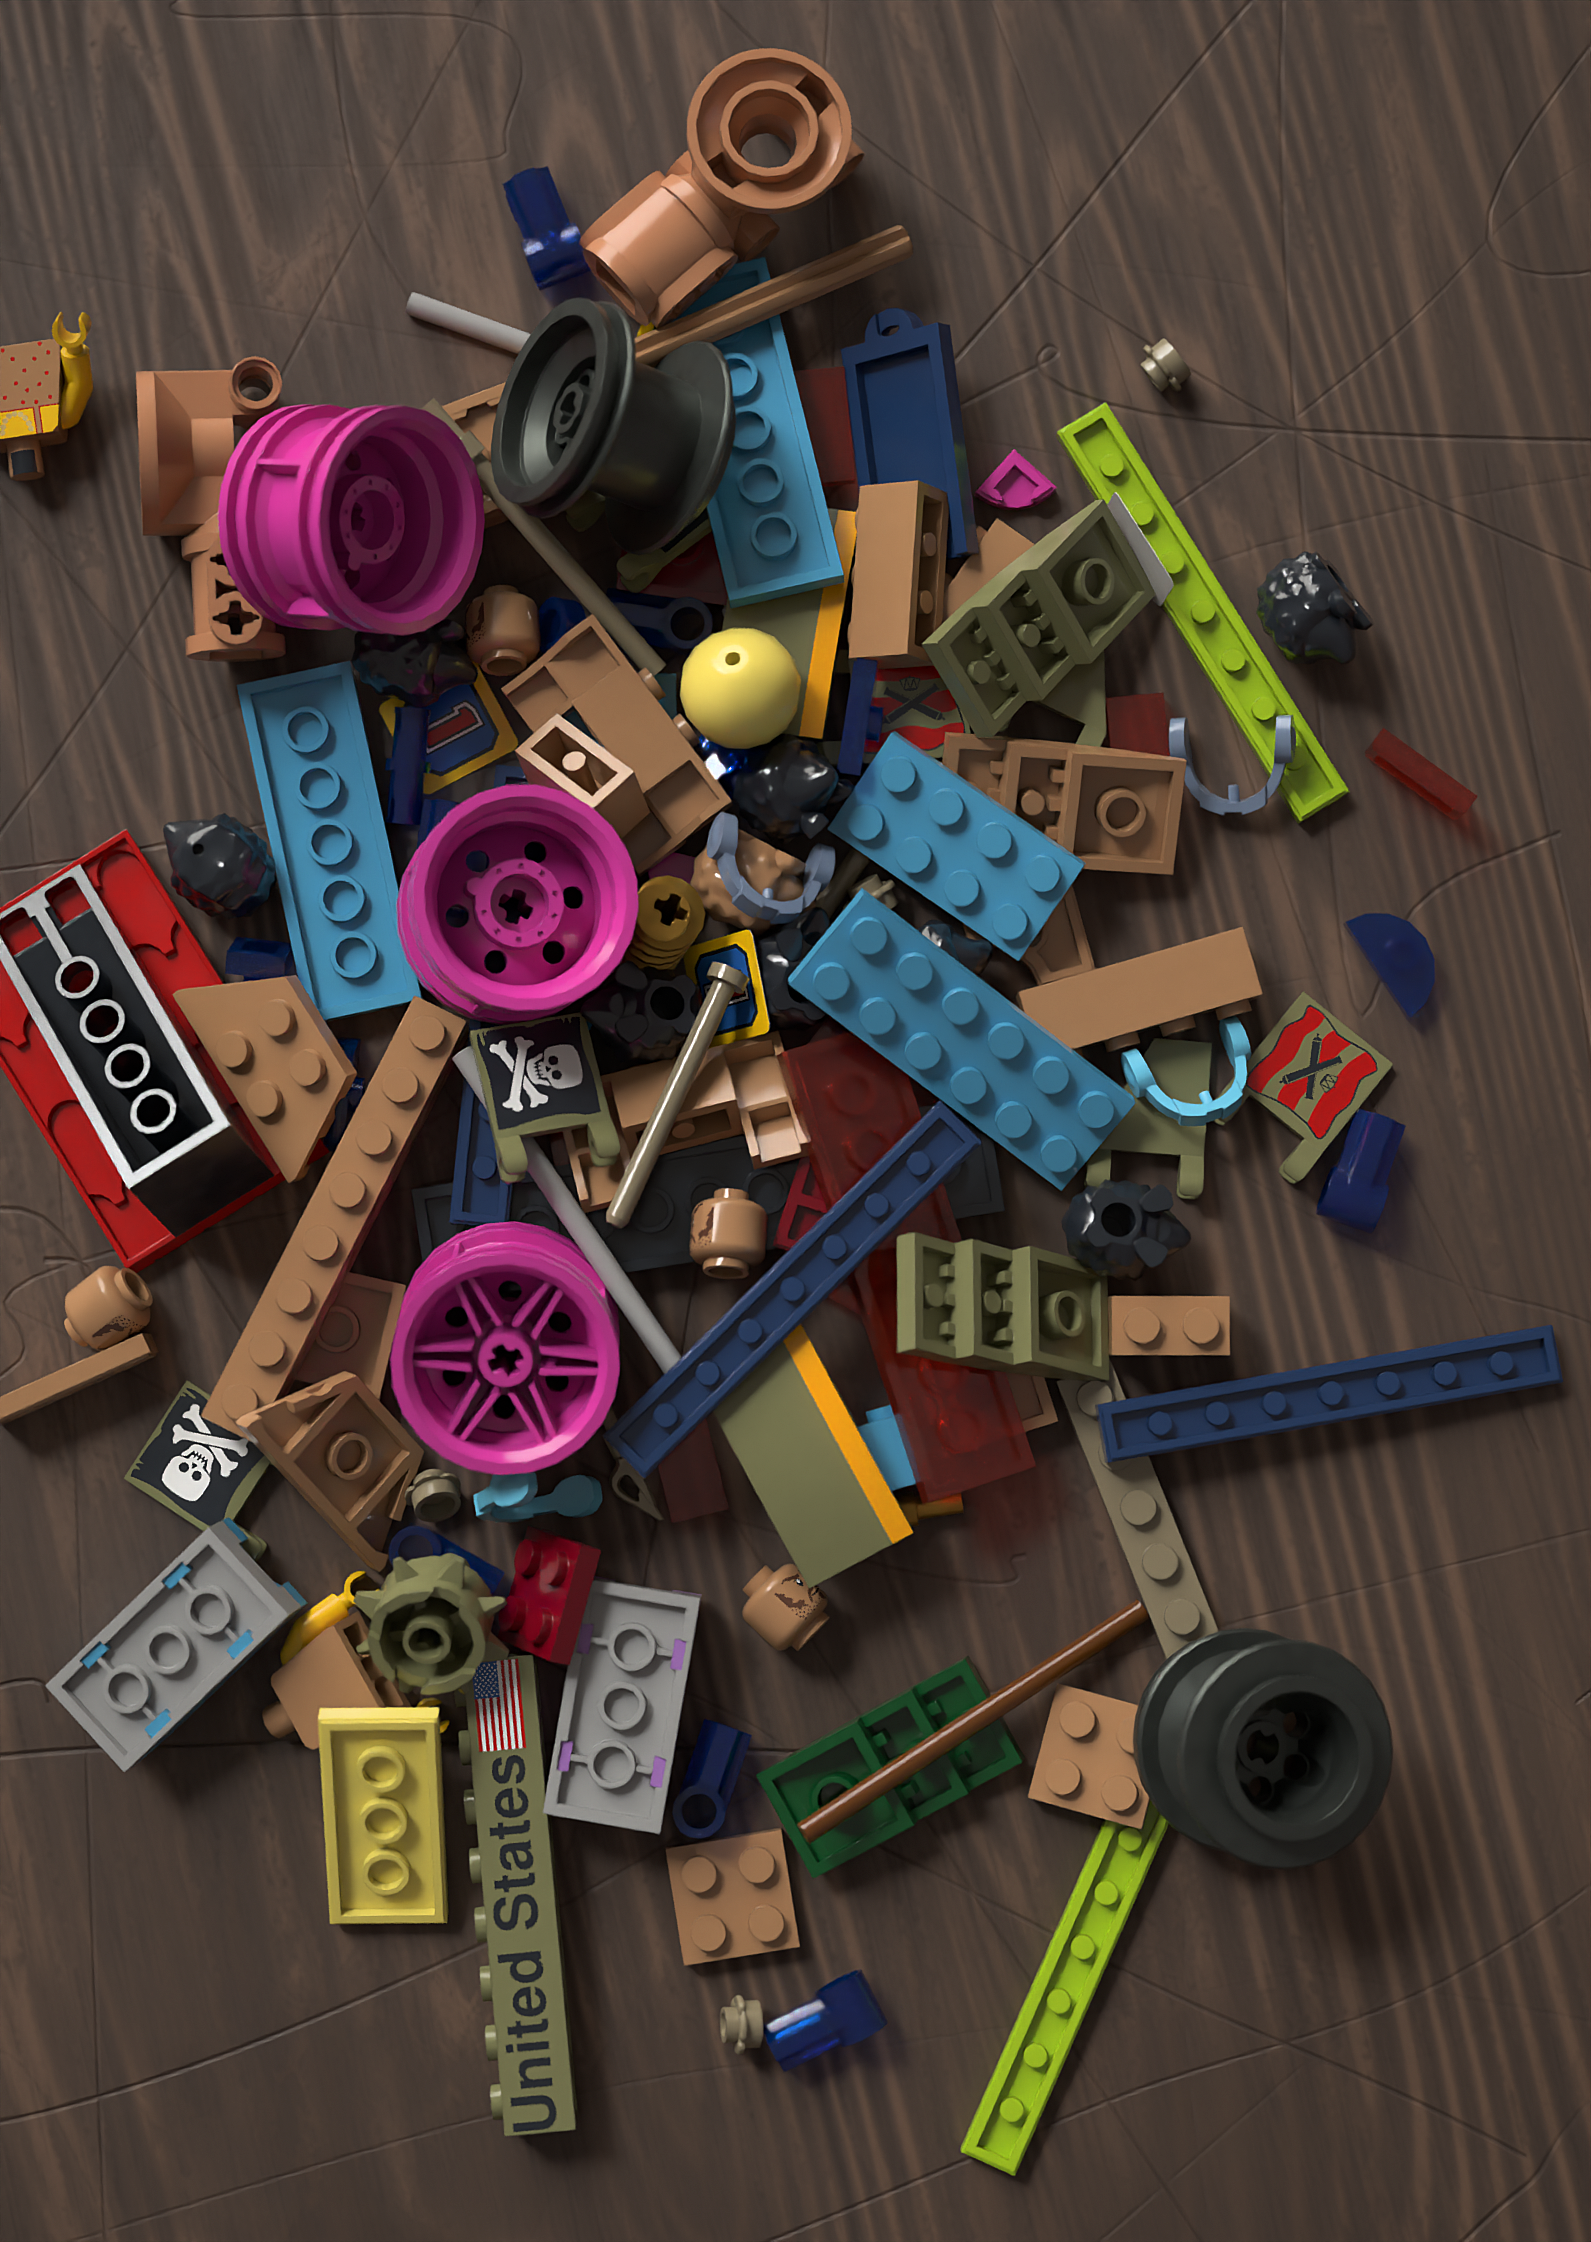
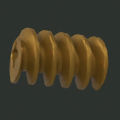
(665, 924)

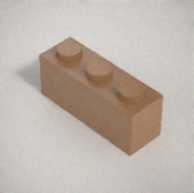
(898, 572)

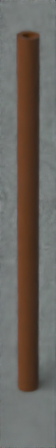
(972, 1721)

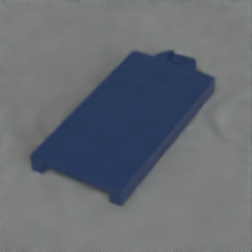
(910, 415)

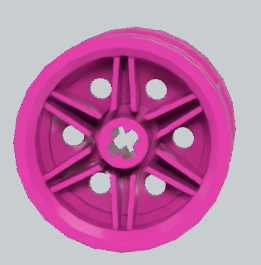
(351, 518)
(579, 854)
(461, 1417)

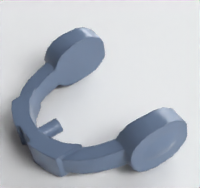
(1284, 753)
(722, 847)

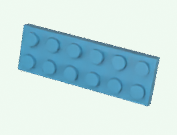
(770, 503)
(328, 839)
(961, 1039)

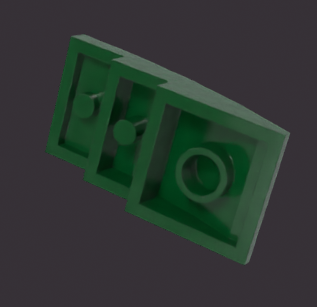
(872, 1740)

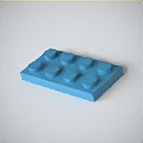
(956, 845)

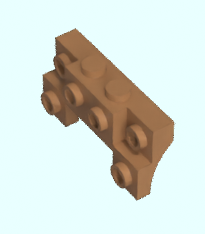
(624, 716)
(731, 1095)

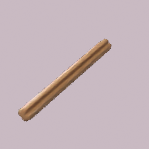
(777, 294)

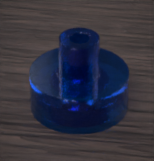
(558, 618)

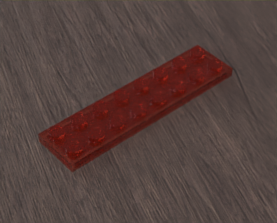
(951, 1417)

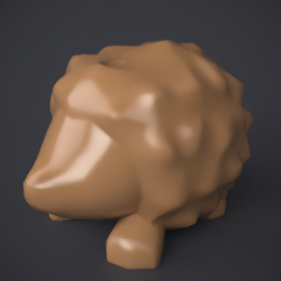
(761, 868)

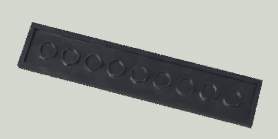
(680, 1180)

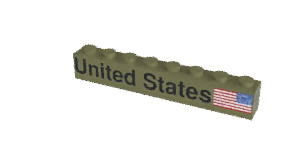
(519, 1898)

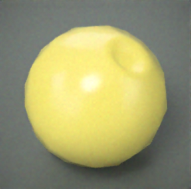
(740, 688)

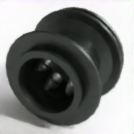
(599, 421)
(1196, 1761)

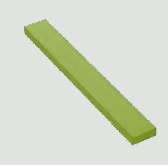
(1204, 613)
(1062, 1991)

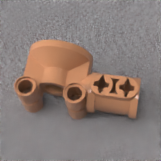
(690, 227)
(183, 460)

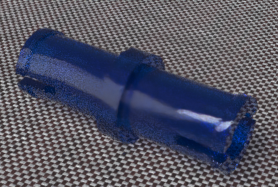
(408, 766)

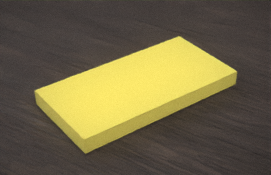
(383, 1815)

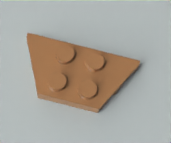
(274, 1060)
(341, 1457)

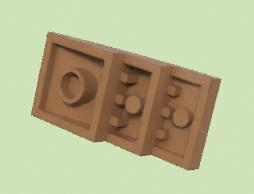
(1094, 801)

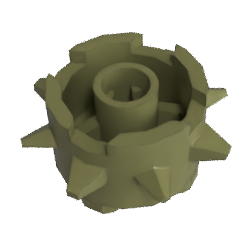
(431, 1624)

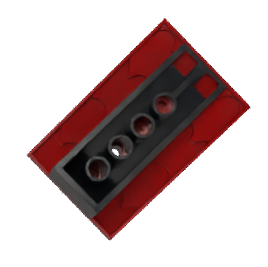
(116, 1061)

